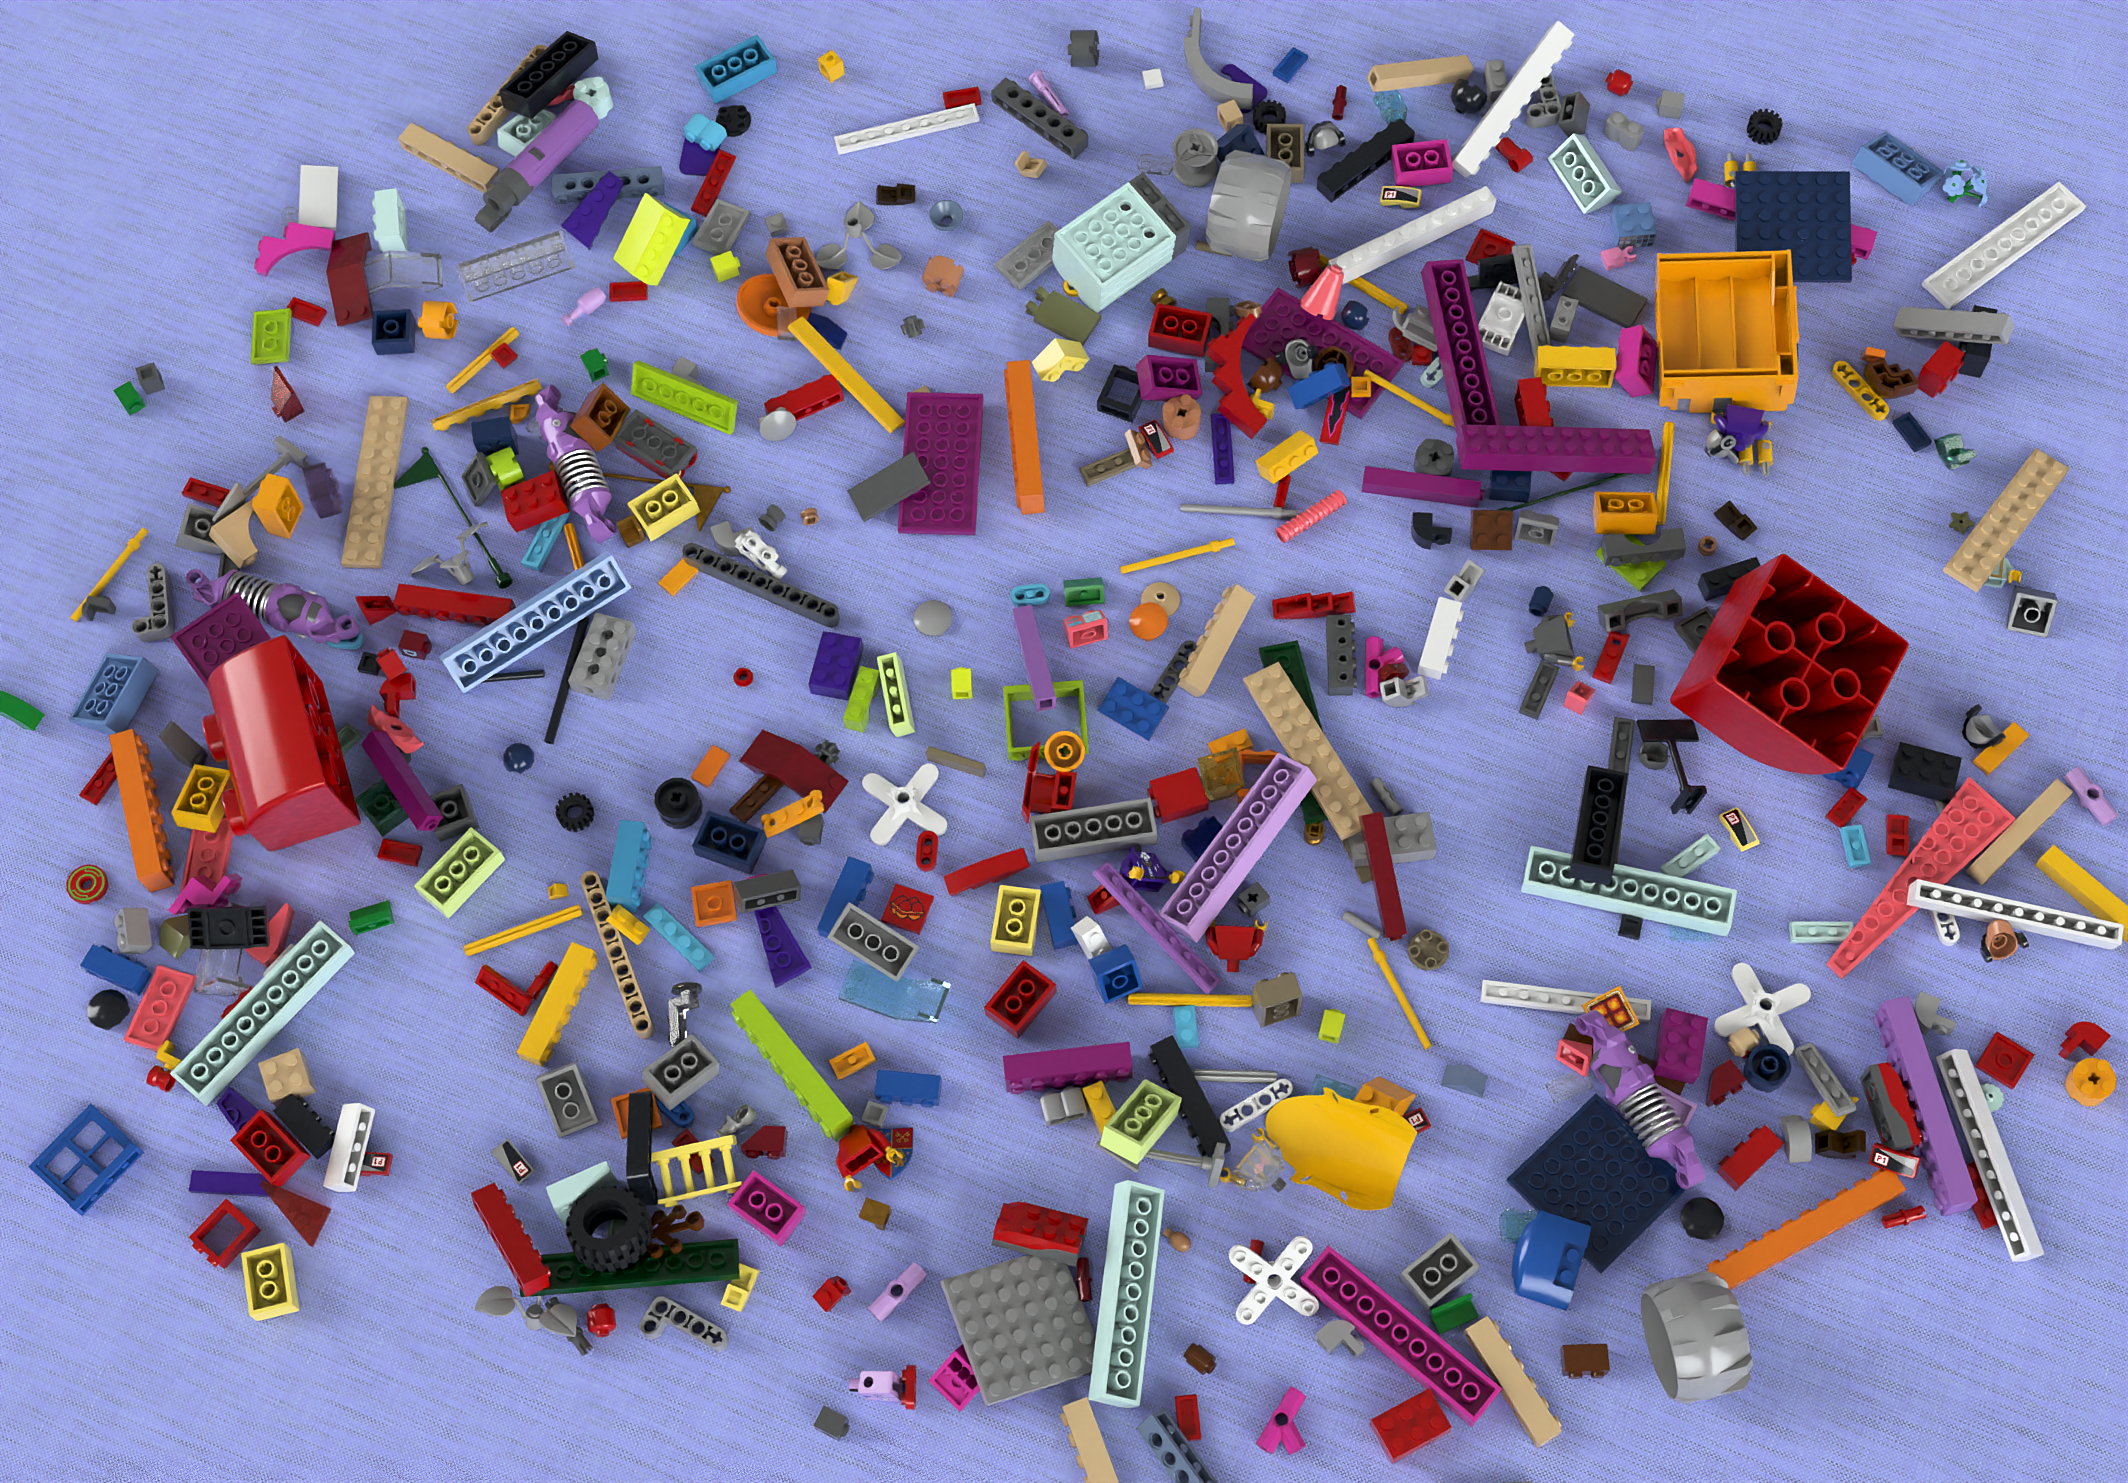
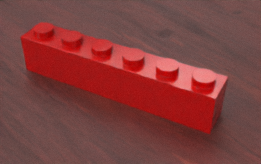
(450, 605)
(510, 1239)

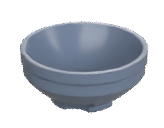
(946, 209)

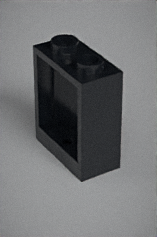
(1115, 407)

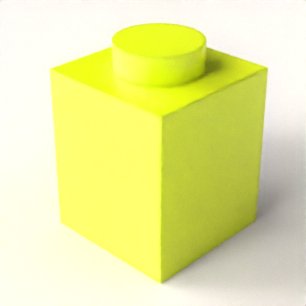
(725, 266)
(961, 683)
(1331, 1026)

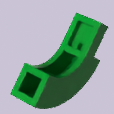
(19, 711)

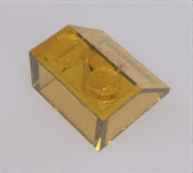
(1221, 774)

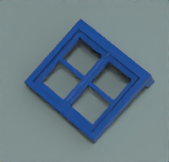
(105, 1178)

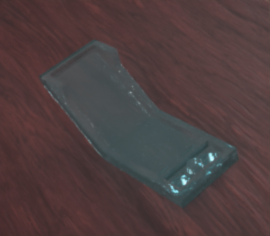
(900, 1000)

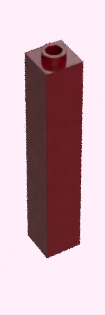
(1383, 876)

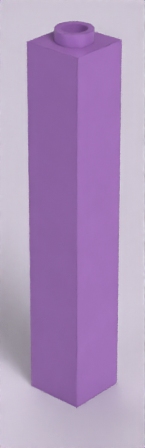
(1034, 658)

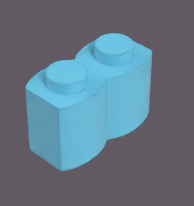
(704, 132)

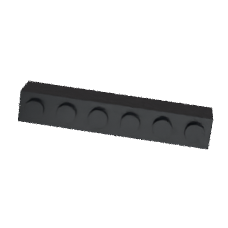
(1363, 161)
(1194, 1105)

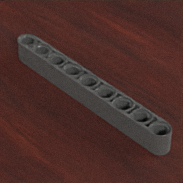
(765, 592)

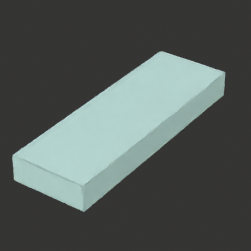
(1691, 857)
(1819, 932)

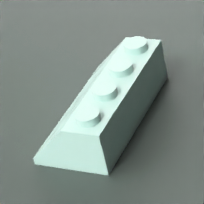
(1584, 174)

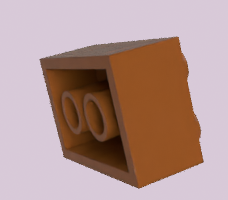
(600, 417)

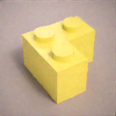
(1058, 357)

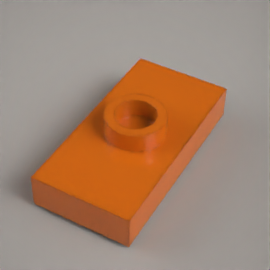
(1872, 354)

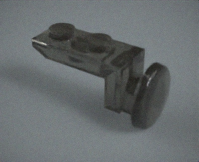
(1550, 285)
(677, 1009)

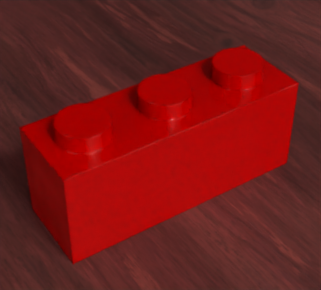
(1749, 1156)

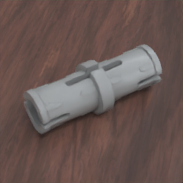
(1386, 796)

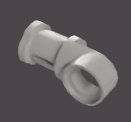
(742, 1117)

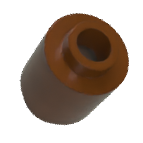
(1200, 1359)

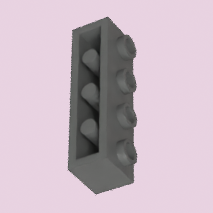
(1339, 655)

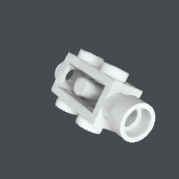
(759, 550)

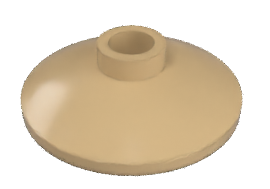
(1171, 596)

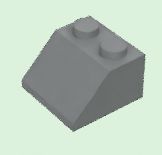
(1537, 528)

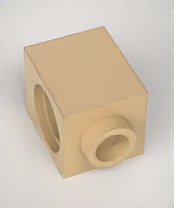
(1229, 115)

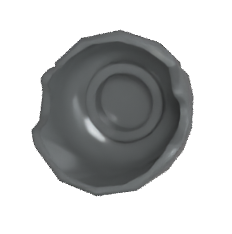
(1654, 755)

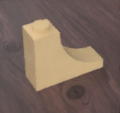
(233, 536)

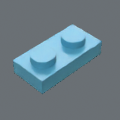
(1855, 846)
(1186, 1027)

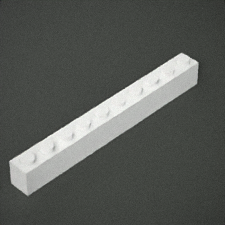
(1511, 99)
(1415, 234)
(2016, 913)
(1989, 1155)

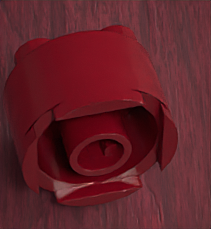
(1304, 266)

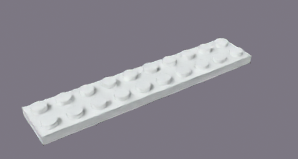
(2003, 245)

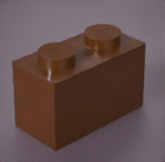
(1585, 1360)

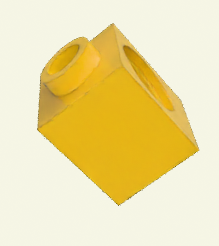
(831, 66)

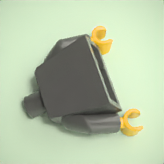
(1554, 641)

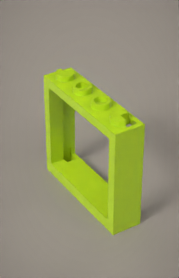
(1024, 692)

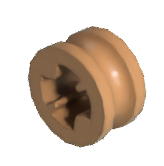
(809, 516)
(1703, 550)

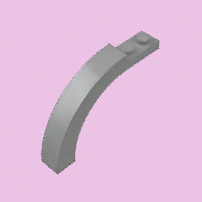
(1205, 78)

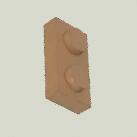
(1138, 449)

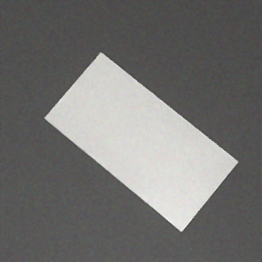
(318, 196)

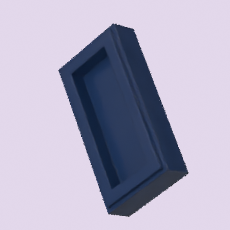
(1912, 432)

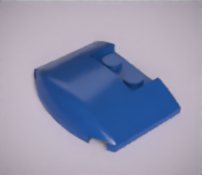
(1549, 1259)

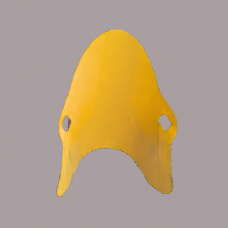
(1342, 1146)

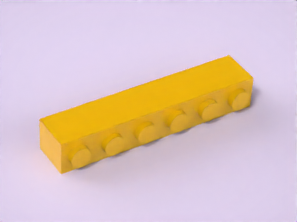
(557, 1004)

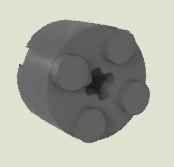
(1084, 48)
(1434, 458)

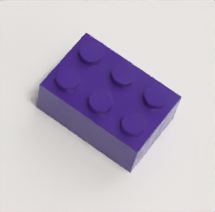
(836, 665)

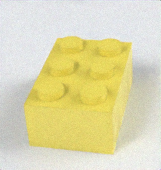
(663, 507)
(1016, 920)
(270, 1281)

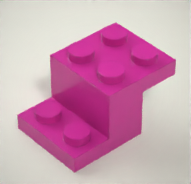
(205, 891)
(956, 1379)

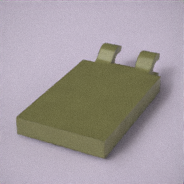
(1063, 316)

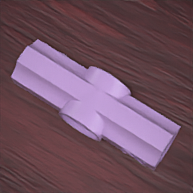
(2083, 786)
(907, 1281)

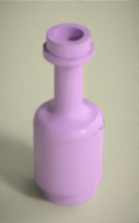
(586, 304)

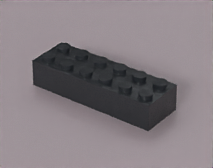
(549, 74)
(1598, 825)

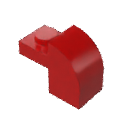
(399, 688)
(2085, 1035)

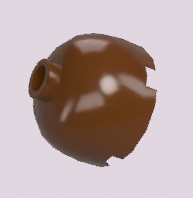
(1335, 354)
(1267, 376)

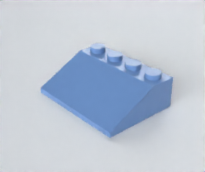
(1897, 168)
(114, 693)

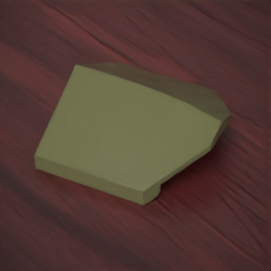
(175, 935)

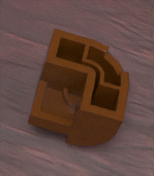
(1890, 380)

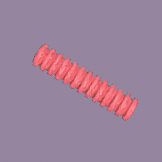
(1310, 516)

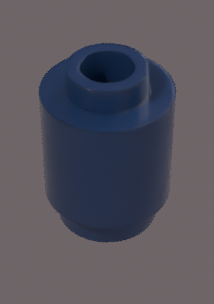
(1540, 601)

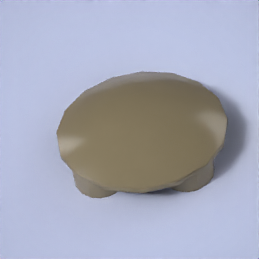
(1428, 950)

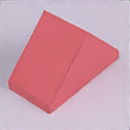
(1578, 697)
(1575, 1055)

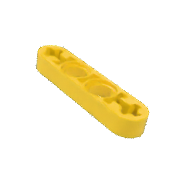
(1856, 392)

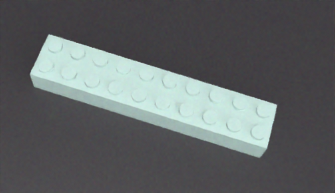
(1633, 893)
(262, 1013)
(1126, 1295)

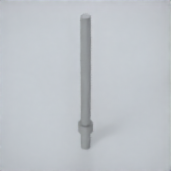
(1277, 512)

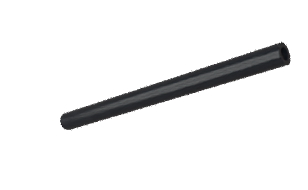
(565, 686)

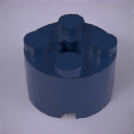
(1762, 1078)

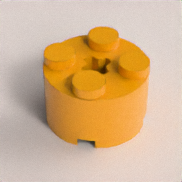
(438, 320)
(1071, 760)
(2091, 1081)

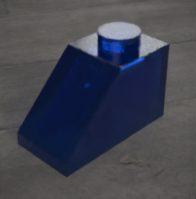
(828, 330)

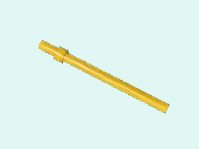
(1447, 419)
(132, 545)
(1213, 546)
(1380, 958)

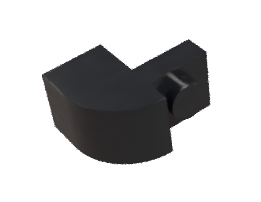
(1425, 534)

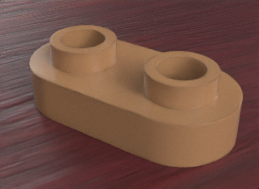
(1246, 307)

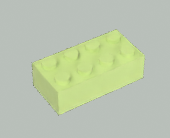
(459, 872)
(1140, 1121)

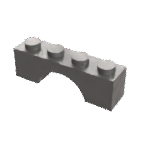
(1220, 313)
(1620, 550)
(1659, 605)

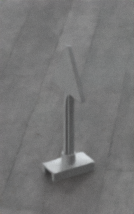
(237, 497)
(1213, 1164)

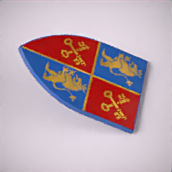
(901, 1141)

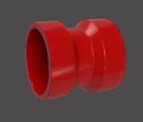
(160, 1078)

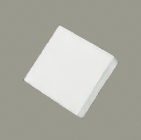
(1152, 78)

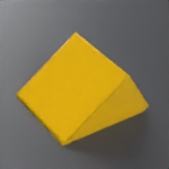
(557, 891)

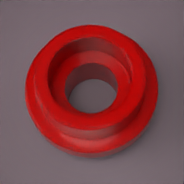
(740, 673)

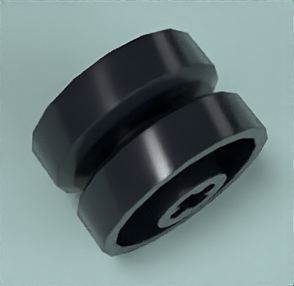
(678, 803)

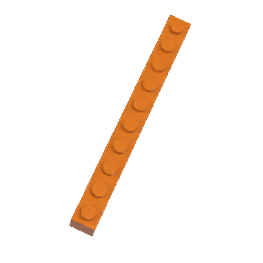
(1808, 1229)

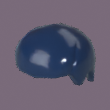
(1354, 315)
(518, 758)

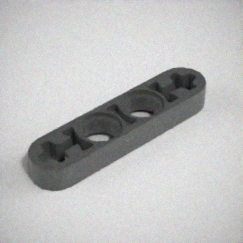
(1171, 672)

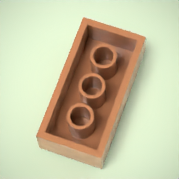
(797, 272)

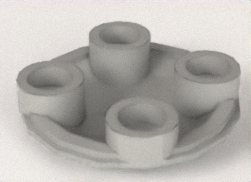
(777, 424)
(932, 618)

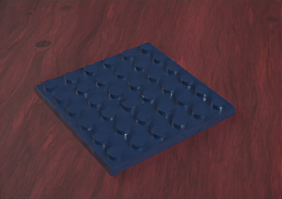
(1800, 214)
(1598, 1177)

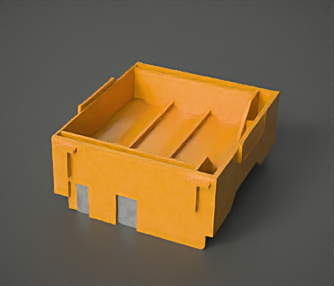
(1726, 330)

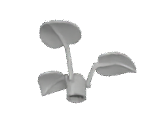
(856, 222)
(460, 570)
(499, 1302)

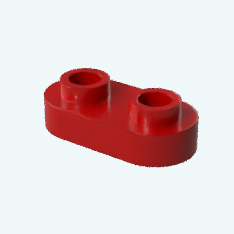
(927, 852)
(908, 1397)

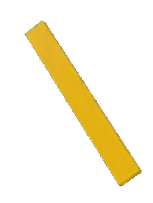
(846, 374)

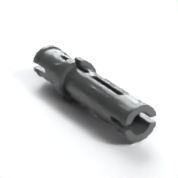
(579, 1340)

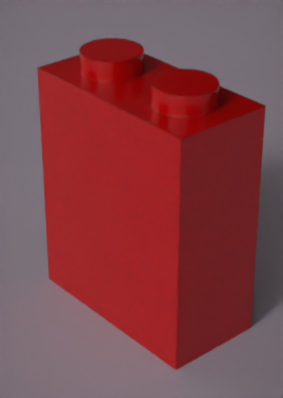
(1178, 795)

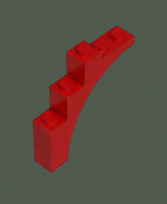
(1235, 402)

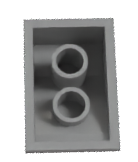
(195, 530)
(567, 1098)

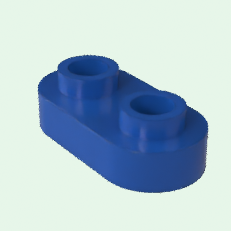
(677, 1112)

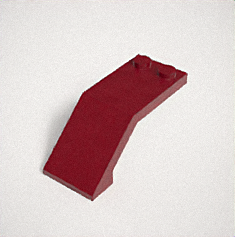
(348, 279)
(793, 767)

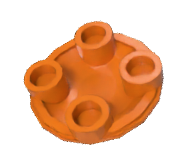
(1148, 621)

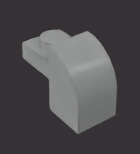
(687, 370)
(725, 538)
(1464, 583)
(1403, 693)
(1925, 1010)
(1797, 1138)
(1338, 1333)

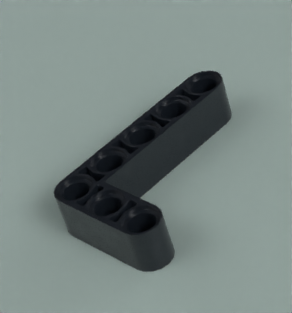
(640, 1147)

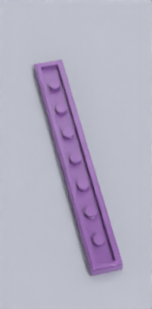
(1156, 927)

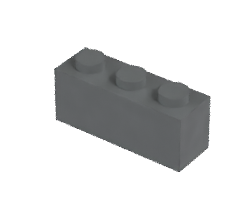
(767, 891)

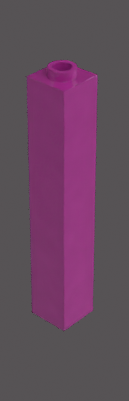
(1422, 486)
(402, 780)

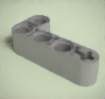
(1547, 109)
(157, 601)
(687, 1327)

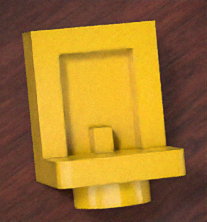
(1266, 408)
(165, 1056)

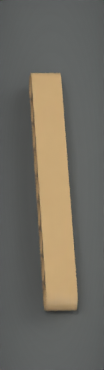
(617, 963)

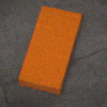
(710, 766)

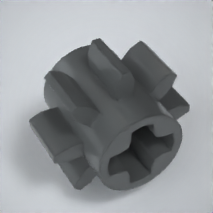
(912, 326)
(827, 752)

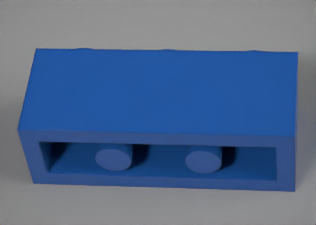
(1318, 385)
(1059, 914)
(116, 969)
(908, 1088)

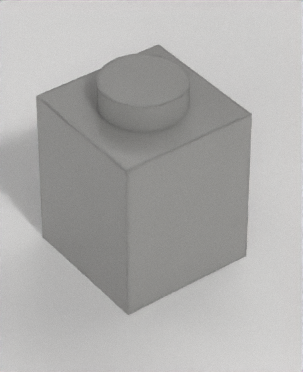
(1670, 104)

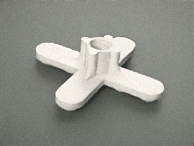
(911, 810)
(1753, 1013)
(1280, 1286)

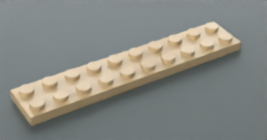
(375, 482)
(2006, 520)
(1308, 746)

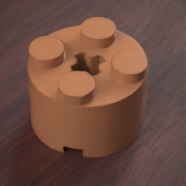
(942, 275)
(1181, 417)

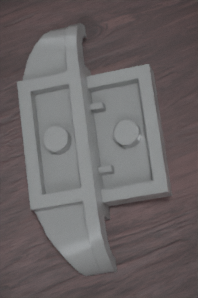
(1416, 326)

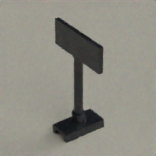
(1671, 732)

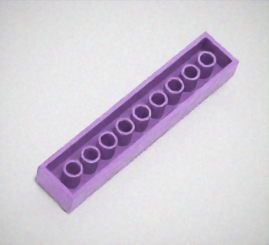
(1939, 1144)

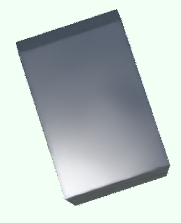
(1464, 1079)

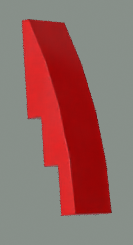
(1314, 606)
(986, 871)

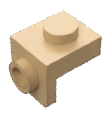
(1030, 166)

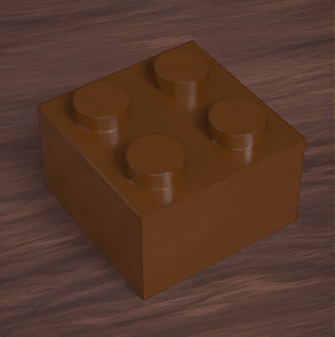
(1491, 530)

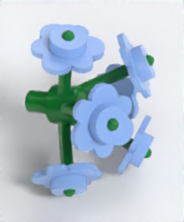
(1958, 187)

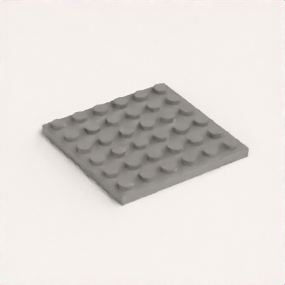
(1021, 1326)

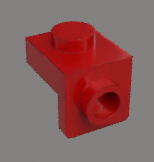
(831, 1292)

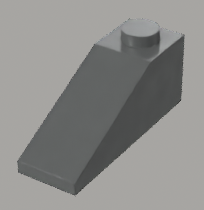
(182, 745)

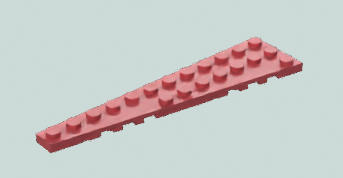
(1947, 847)

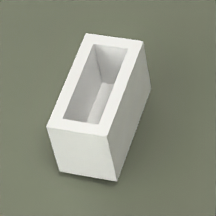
(1090, 938)

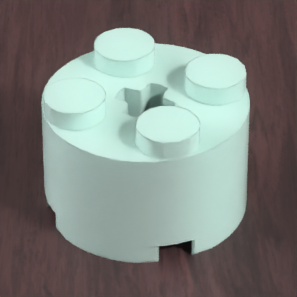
(594, 93)

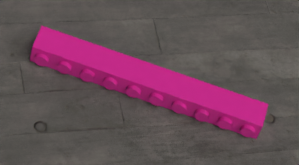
(1721, 202)

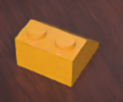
(1385, 1094)

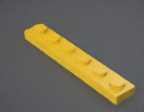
(493, 402)

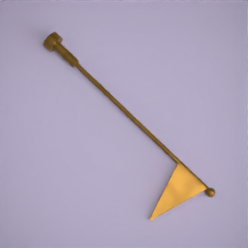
(705, 495)

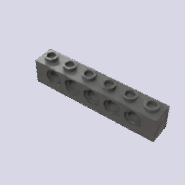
(1040, 118)

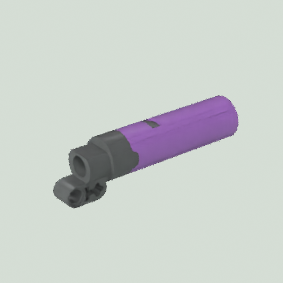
(536, 162)

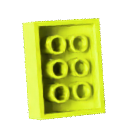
(651, 240)

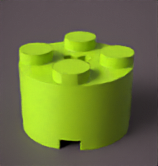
(505, 468)

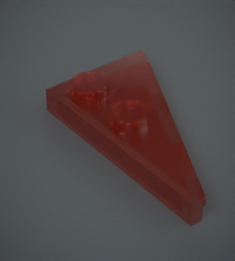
(302, 1213)

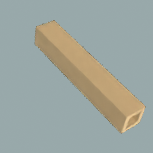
(1419, 73)

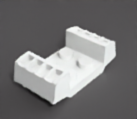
(1502, 319)

